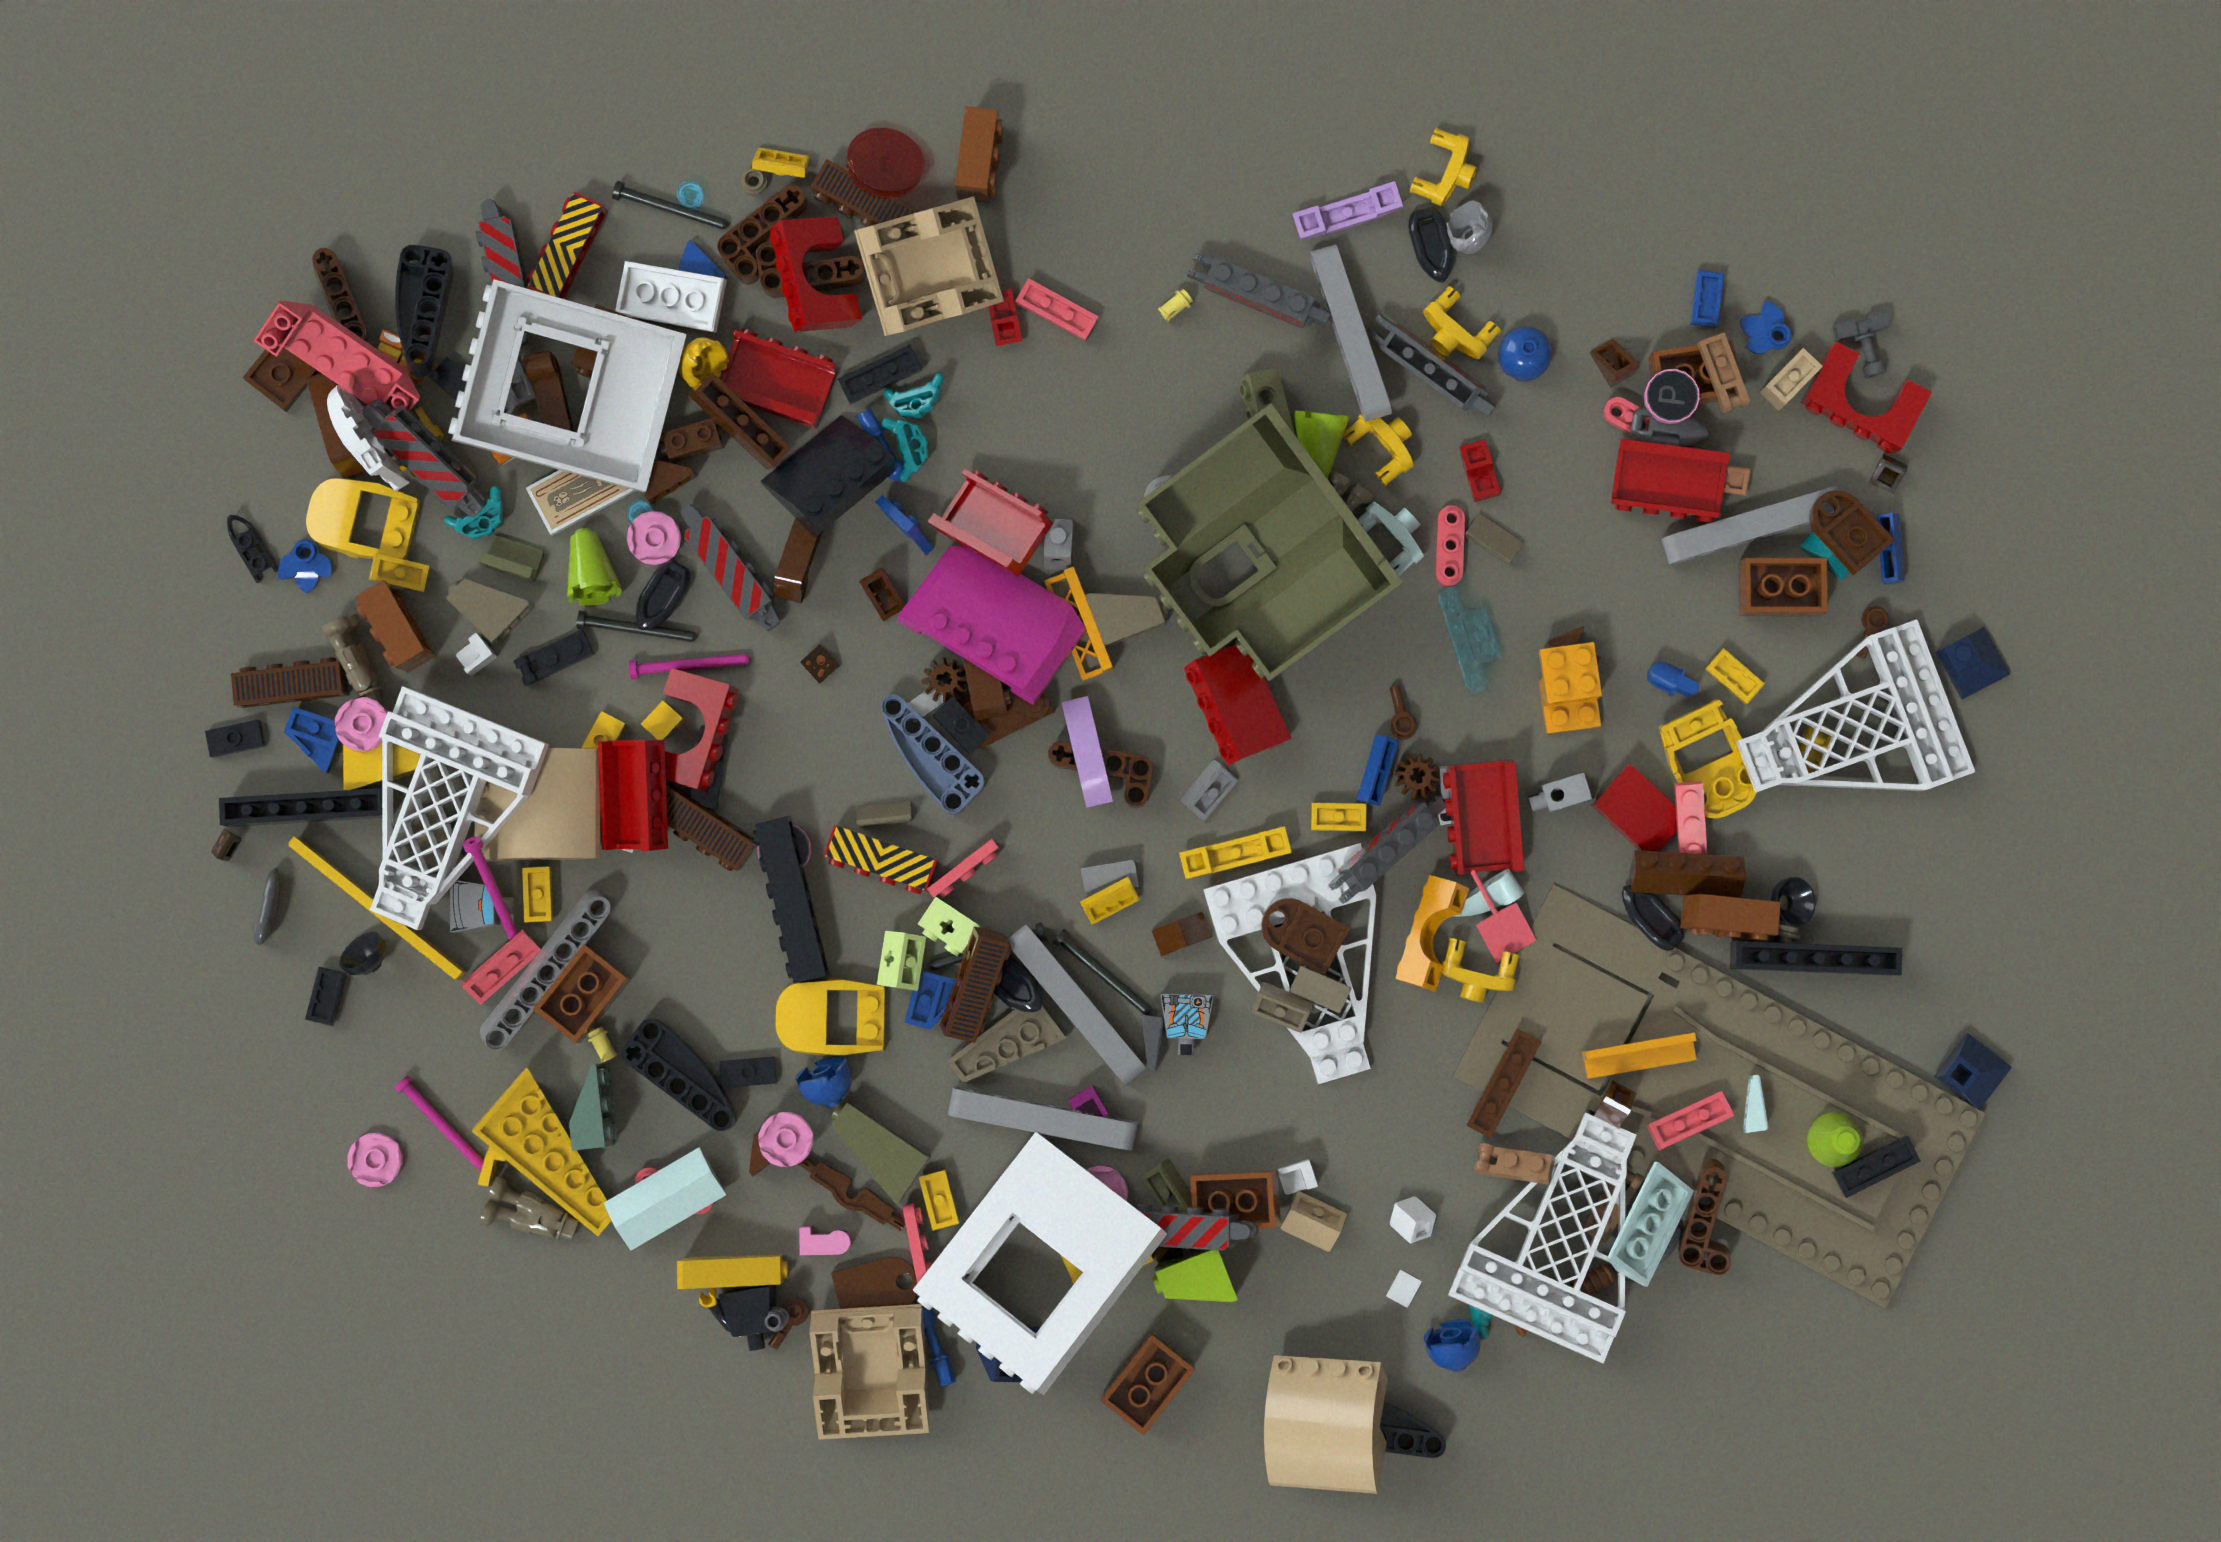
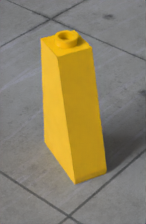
(364, 769)
(731, 1271)

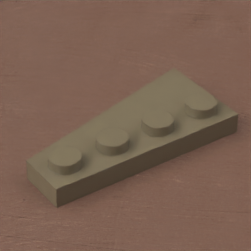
(1006, 1042)

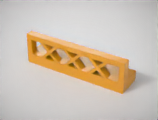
(1088, 621)
(1639, 1055)

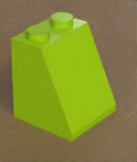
(1195, 1278)

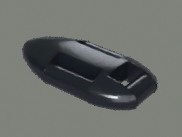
(1431, 243)
(661, 595)
(1653, 918)
(1018, 988)

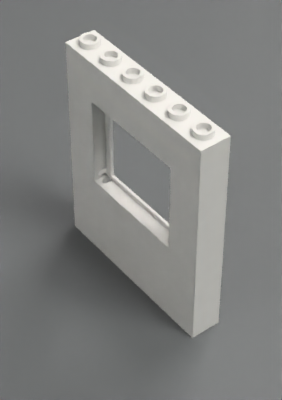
(623, 400)
(1076, 1219)

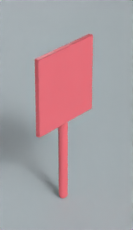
(1504, 929)

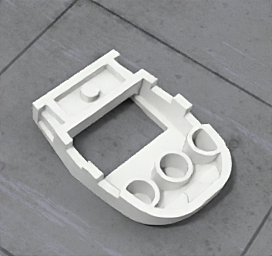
(358, 438)

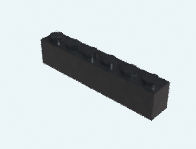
(300, 807)
(791, 899)
(1816, 958)

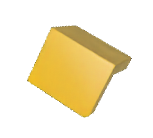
(662, 721)

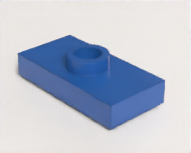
(1707, 299)

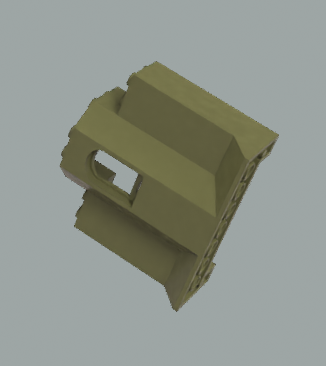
(1314, 553)

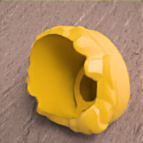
(702, 358)

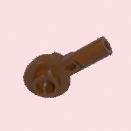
(1873, 620)
(1403, 724)
(798, 1313)

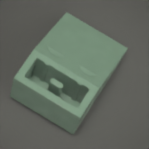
(591, 1118)

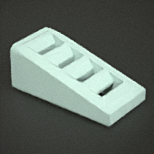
(1755, 1113)

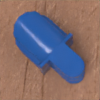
(1671, 679)

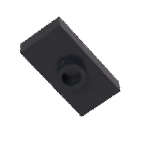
(961, 725)
(235, 738)
(326, 996)
(748, 1072)

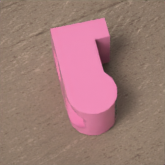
(823, 1243)

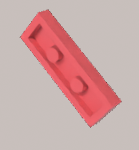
(1057, 309)
(1690, 817)
(964, 870)
(501, 967)
(1690, 1120)

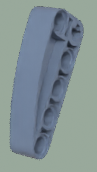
(931, 766)

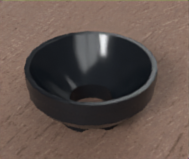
(1800, 901)
(363, 954)

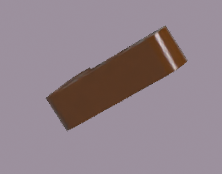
(758, 220)
(812, 270)
(338, 299)
(549, 389)
(338, 454)
(795, 563)
(1125, 772)
(1706, 1214)

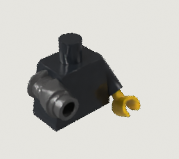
(747, 1312)

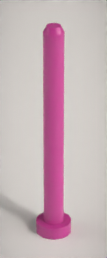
(687, 664)
(473, 845)
(405, 1086)

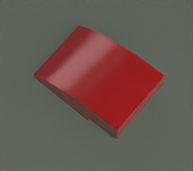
(1638, 810)

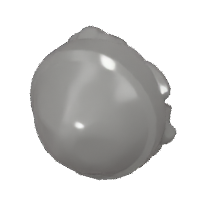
(1470, 227)

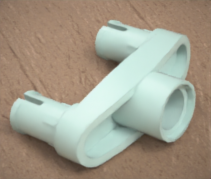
(1401, 527)

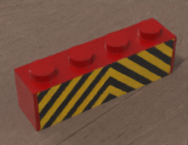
(567, 246)
(880, 858)

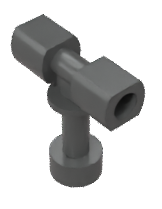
(1863, 332)

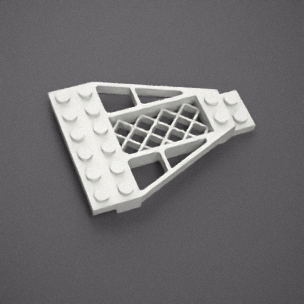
(1918, 711)
(474, 748)
(1238, 910)
(1535, 1300)

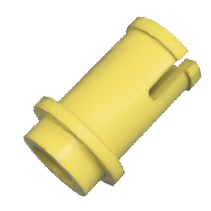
(1175, 305)
(602, 1044)

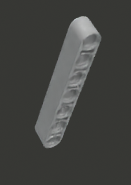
(1350, 333)
(1742, 528)
(547, 956)
(1075, 1004)
(1042, 1118)

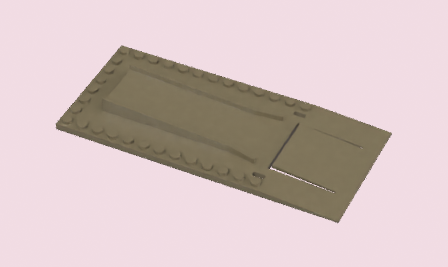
(1804, 1071)

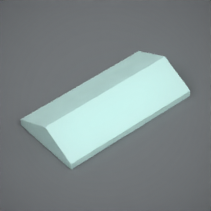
(664, 1199)
(1650, 1225)

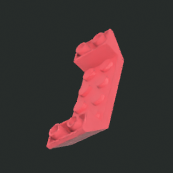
(337, 354)

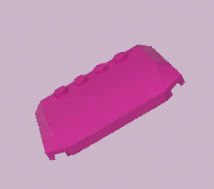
(995, 620)

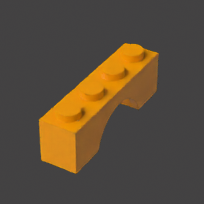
(1439, 902)

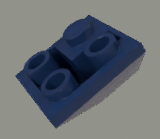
(1973, 1071)

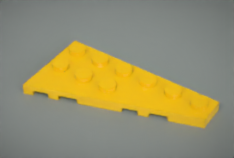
(536, 1144)

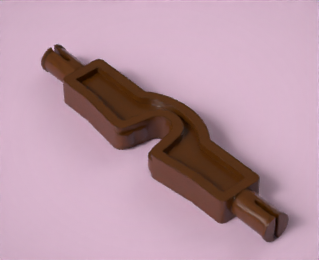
(864, 1201)

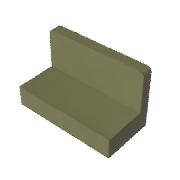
(512, 558)

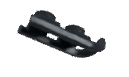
(246, 542)

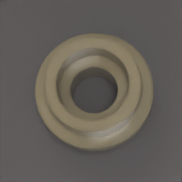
(750, 174)
(1787, 934)

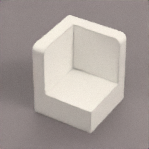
(476, 654)
(1297, 1177)
(1412, 1219)

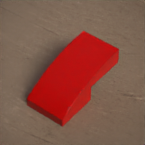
(1005, 320)
(1479, 470)

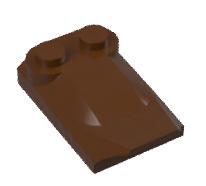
(1019, 716)

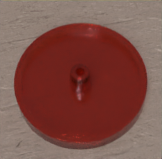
(884, 162)

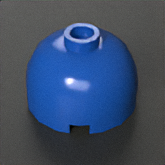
(1525, 354)
(826, 1082)
(1453, 1345)

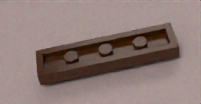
(1504, 1083)

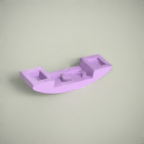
(1348, 212)
(1087, 752)

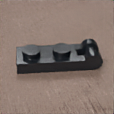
(554, 657)

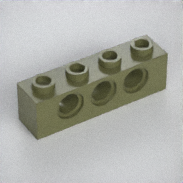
(1267, 385)

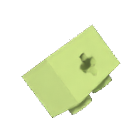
(937, 919)
(901, 960)

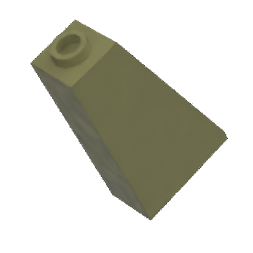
(884, 1153)

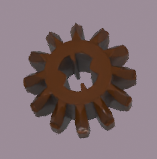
(943, 671)
(1424, 781)

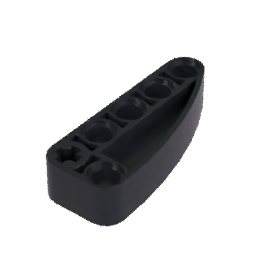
(415, 299)
(679, 1062)
(1397, 1422)

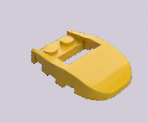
(334, 512)
(1724, 779)
(803, 1017)

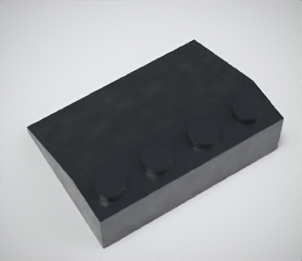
(830, 474)

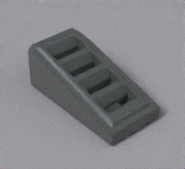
(1152, 1034)

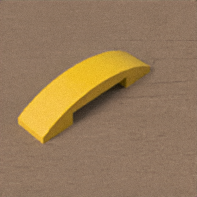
(1235, 853)

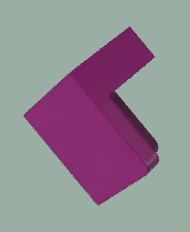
(1089, 1101)

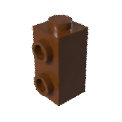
(691, 440)

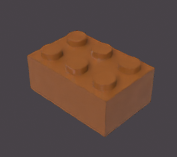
(979, 154)
(1690, 361)
(1783, 587)
(394, 627)
(1730, 917)
(582, 993)
(1245, 1193)
(1147, 1383)

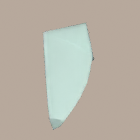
(1502, 890)

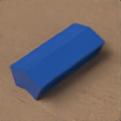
(1896, 549)
(1377, 770)

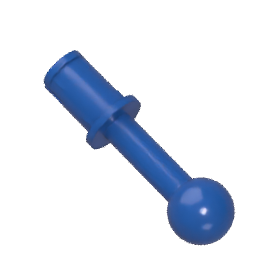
(873, 428)
(940, 1362)

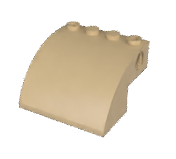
(929, 266)
(556, 819)
(870, 1371)
(1325, 1424)

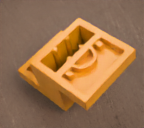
(1570, 688)

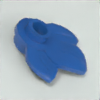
(1762, 327)
(305, 569)

